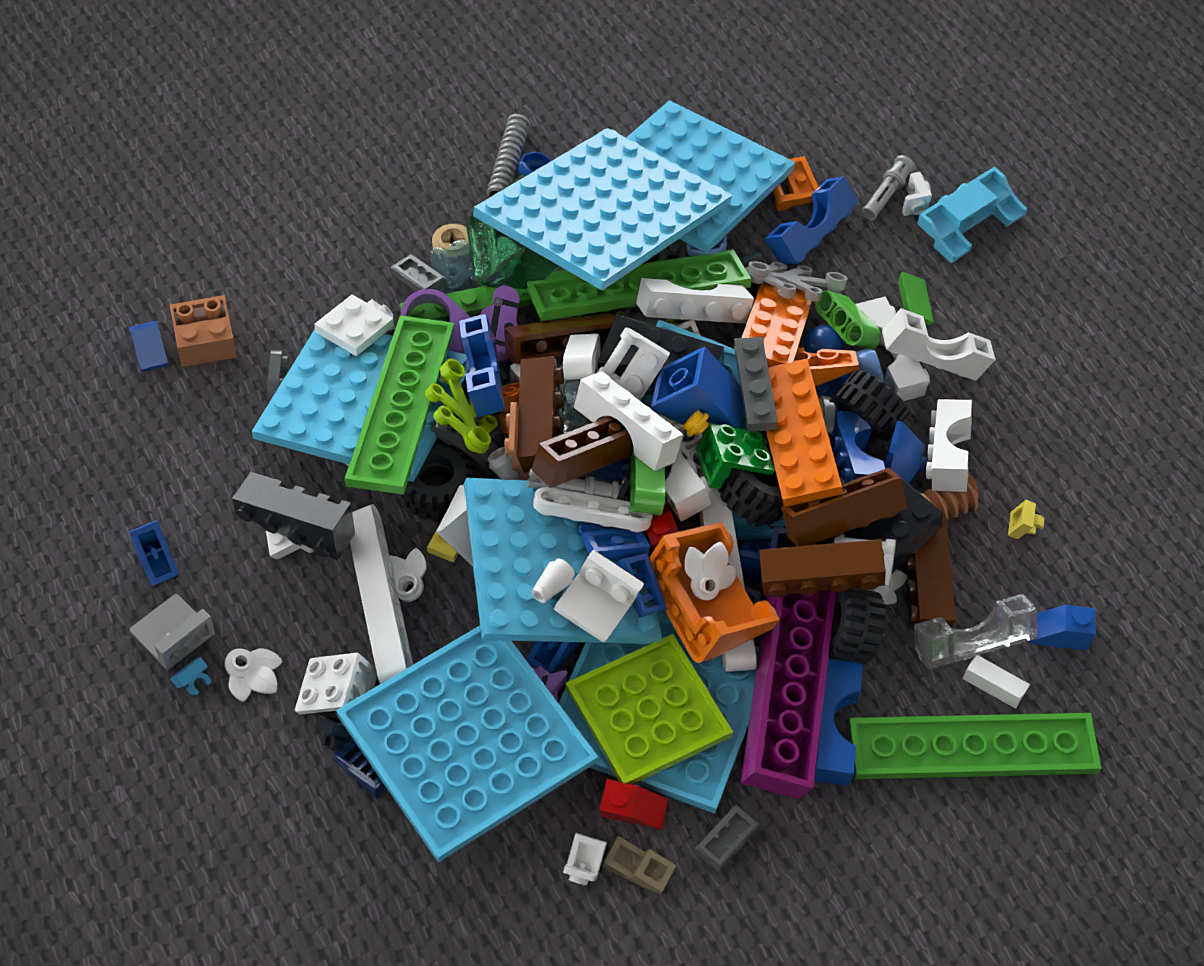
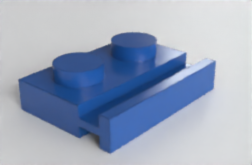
(613, 541)

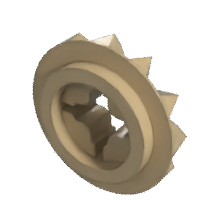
(443, 235)

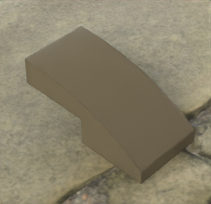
(637, 866)

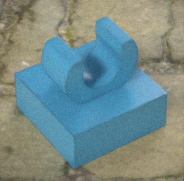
(189, 674)

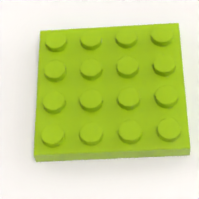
(648, 710)

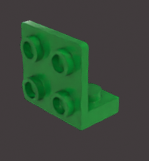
(731, 447)

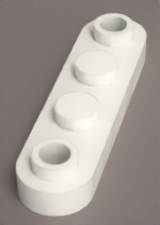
(590, 509)

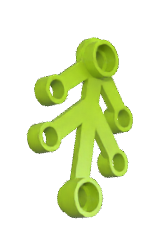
(475, 437)

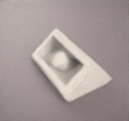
(996, 681)

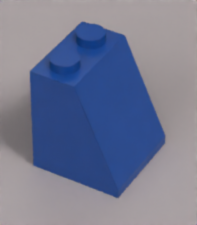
(701, 385)

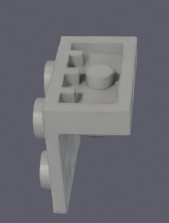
(173, 631)

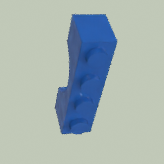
(831, 204)
(484, 377)
(849, 446)
(835, 753)

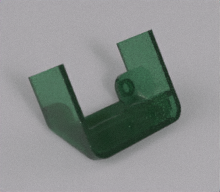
(500, 260)

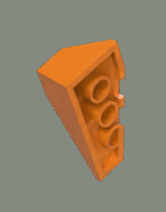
(828, 363)

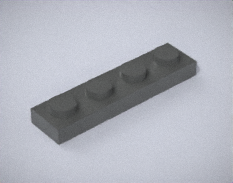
(755, 384)

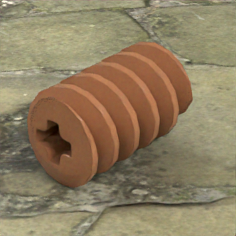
(953, 501)

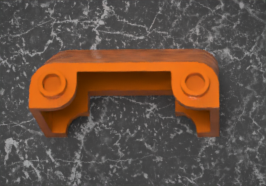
(711, 625)

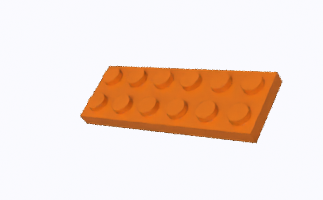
(778, 322)
(801, 441)

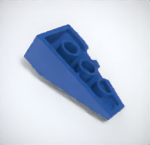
(905, 454)

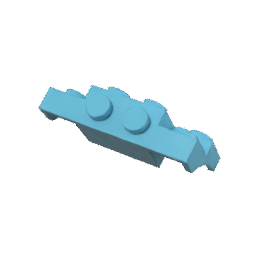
(967, 208)

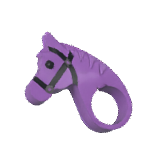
(500, 314)

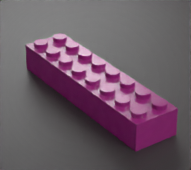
(789, 695)

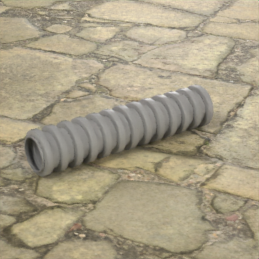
(509, 153)

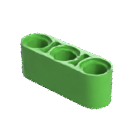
(848, 320)
(646, 488)

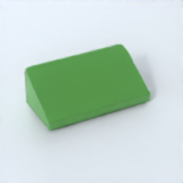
(915, 296)

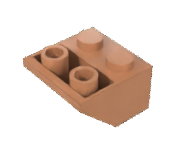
(203, 331)

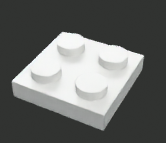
(354, 325)

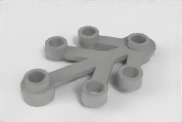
(796, 278)

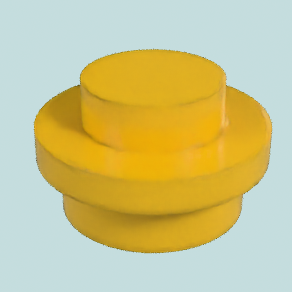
(696, 423)

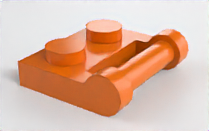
(800, 184)

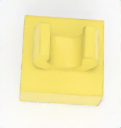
(1024, 520)
(441, 548)

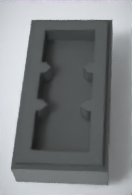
(417, 274)
(727, 838)

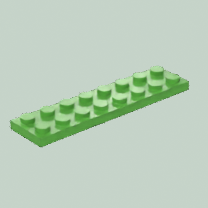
(575, 297)
(399, 406)
(974, 746)

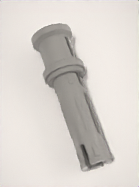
(873, 207)
(587, 486)

